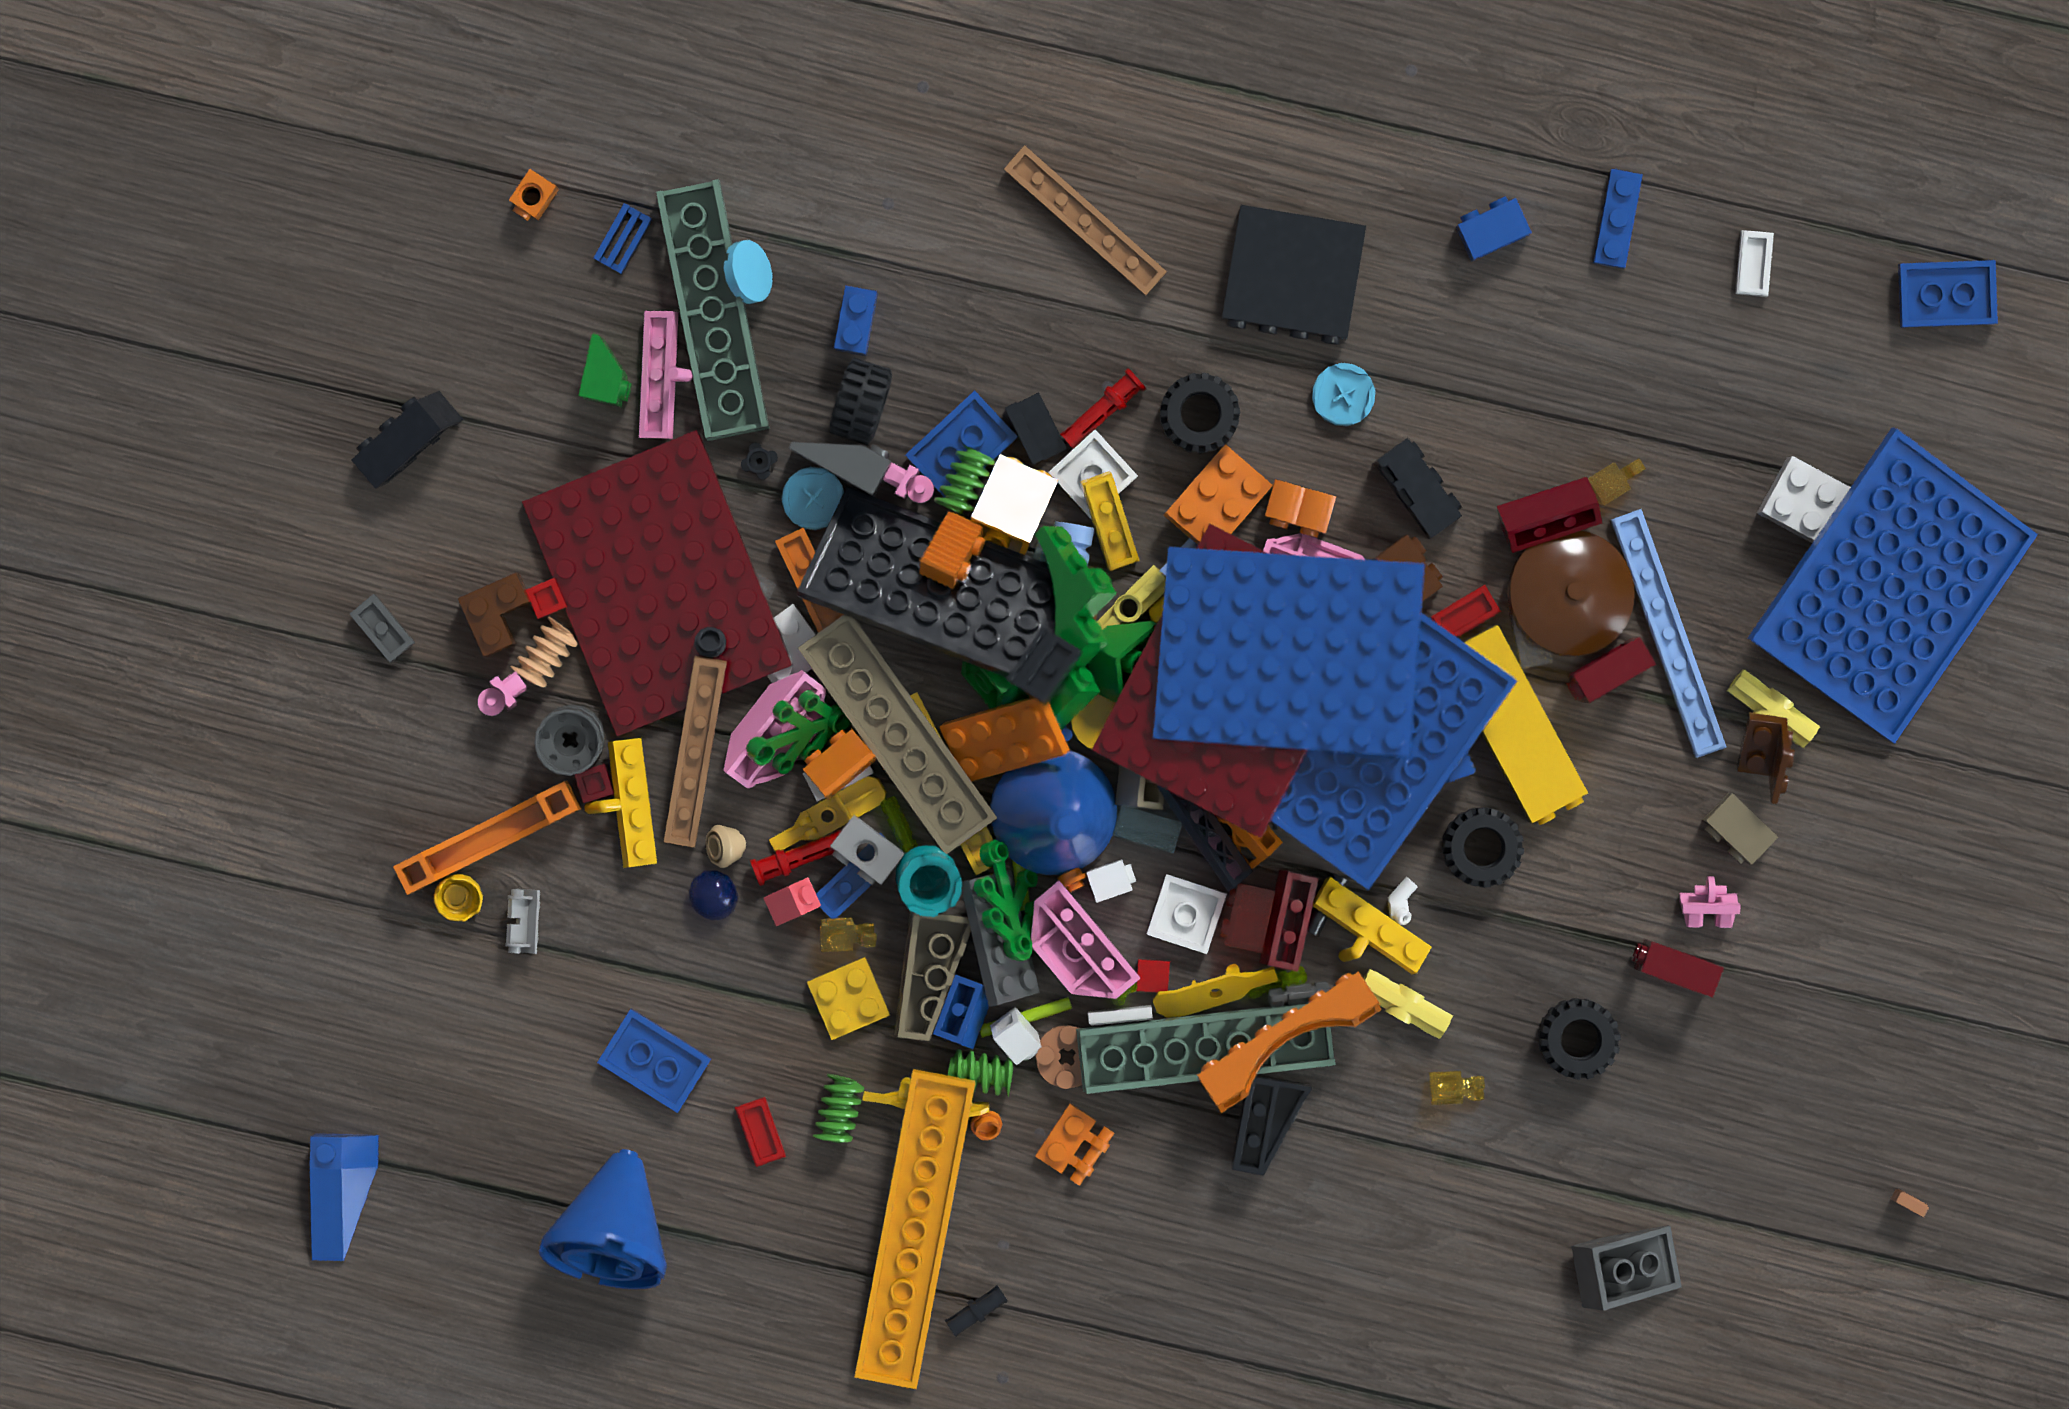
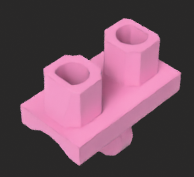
(909, 483)
(501, 694)
(1709, 900)

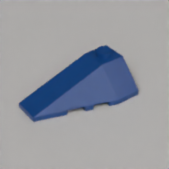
(339, 1185)

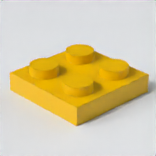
(848, 998)

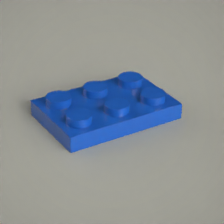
(1947, 294)
(969, 424)
(654, 1060)

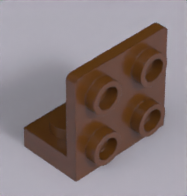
(1767, 751)

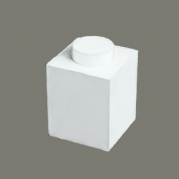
(1111, 880)
(1016, 1036)

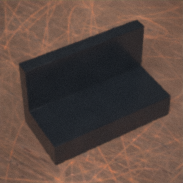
(1035, 428)

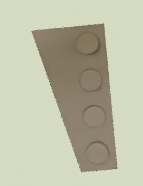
(928, 970)

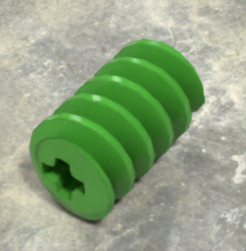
(964, 480)
(982, 1071)
(839, 1109)

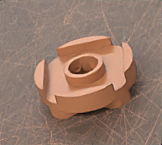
(1048, 1057)

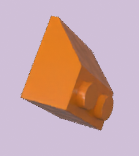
(839, 763)

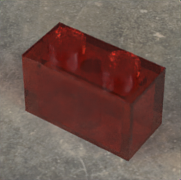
(1248, 917)

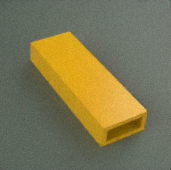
(1526, 740)

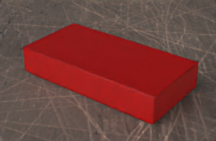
(1467, 612)
(760, 1131)

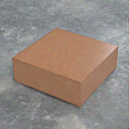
(1910, 1202)

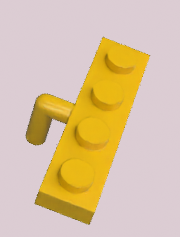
(630, 803)
(1370, 927)

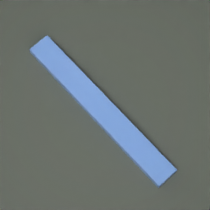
(1668, 633)

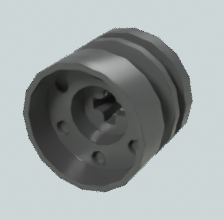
(570, 758)

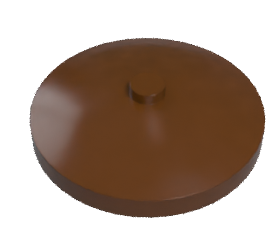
(1571, 594)

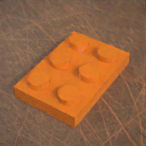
(1218, 496)

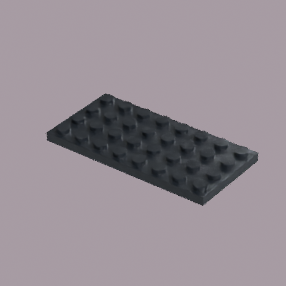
(871, 573)

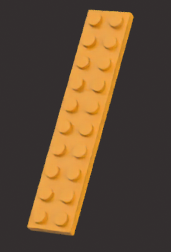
(914, 1229)

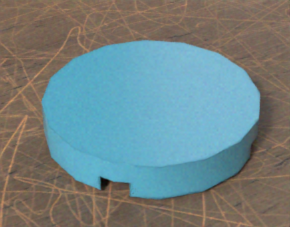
(748, 271)
(1343, 394)
(812, 497)

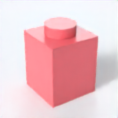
(792, 901)

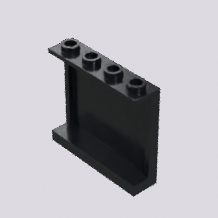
(1293, 274)

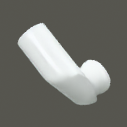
(1398, 902)

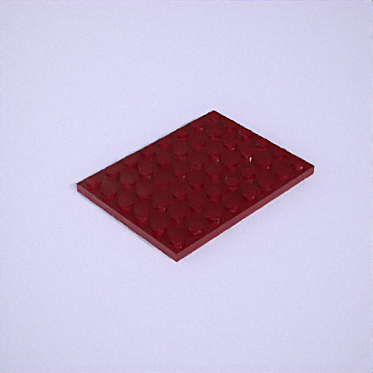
(644, 567)
(1225, 779)

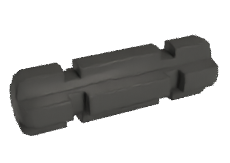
(1295, 994)

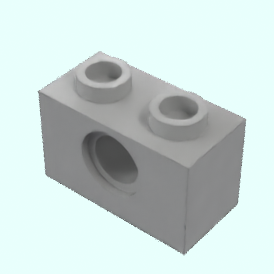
(857, 833)

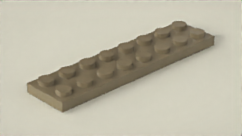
(897, 733)

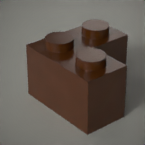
(1411, 551)
(486, 612)

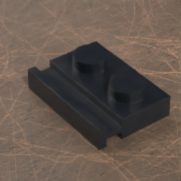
(1044, 666)

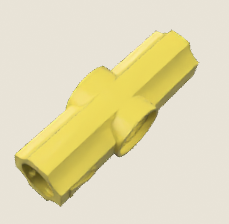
(1143, 592)
(1771, 702)
(1408, 1005)

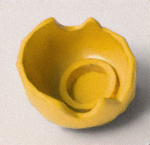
(458, 897)

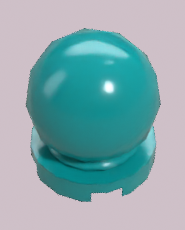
(928, 880)

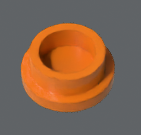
(1073, 879)
(986, 1125)

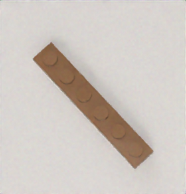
(1085, 220)
(695, 751)

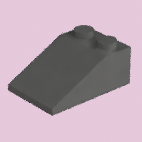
(852, 463)
(1626, 1267)

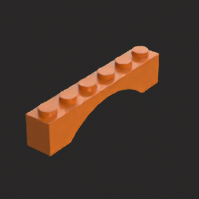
(487, 837)
(1343, 1005)

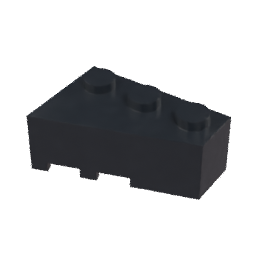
(405, 437)
(1419, 488)
(1265, 1121)

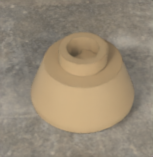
(724, 845)

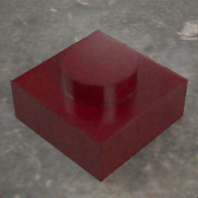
(594, 783)

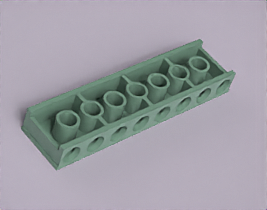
(710, 313)
(1179, 1047)

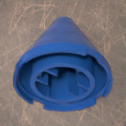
(1054, 814)
(610, 1229)

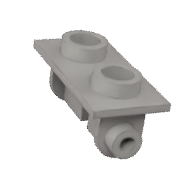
(525, 907)

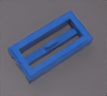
(612, 232)

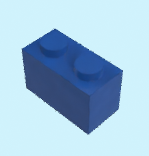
(1492, 229)
(856, 320)
(963, 1012)

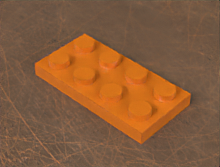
(1004, 738)

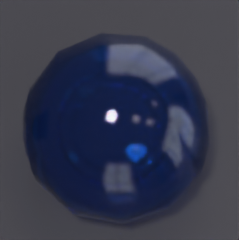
(713, 895)

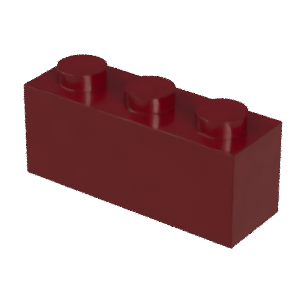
(1549, 514)
(1289, 920)

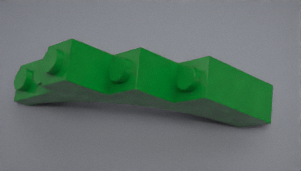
(1078, 597)

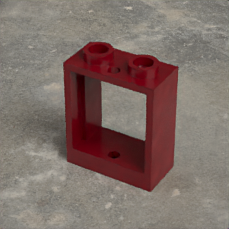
(1609, 670)
(1677, 967)

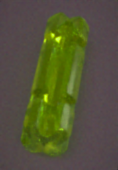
(898, 824)
(1285, 979)

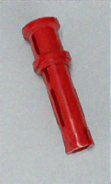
(1114, 399)
(783, 862)

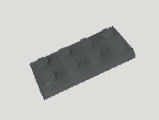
(1001, 976)

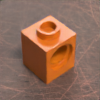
(533, 181)

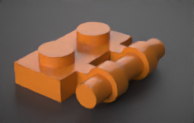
(1066, 1139)

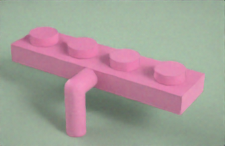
(659, 374)

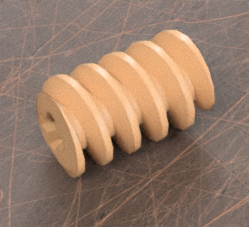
(545, 653)

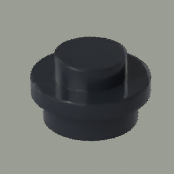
(710, 642)

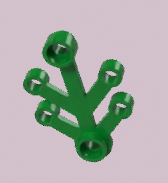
(832, 721)
(1016, 937)

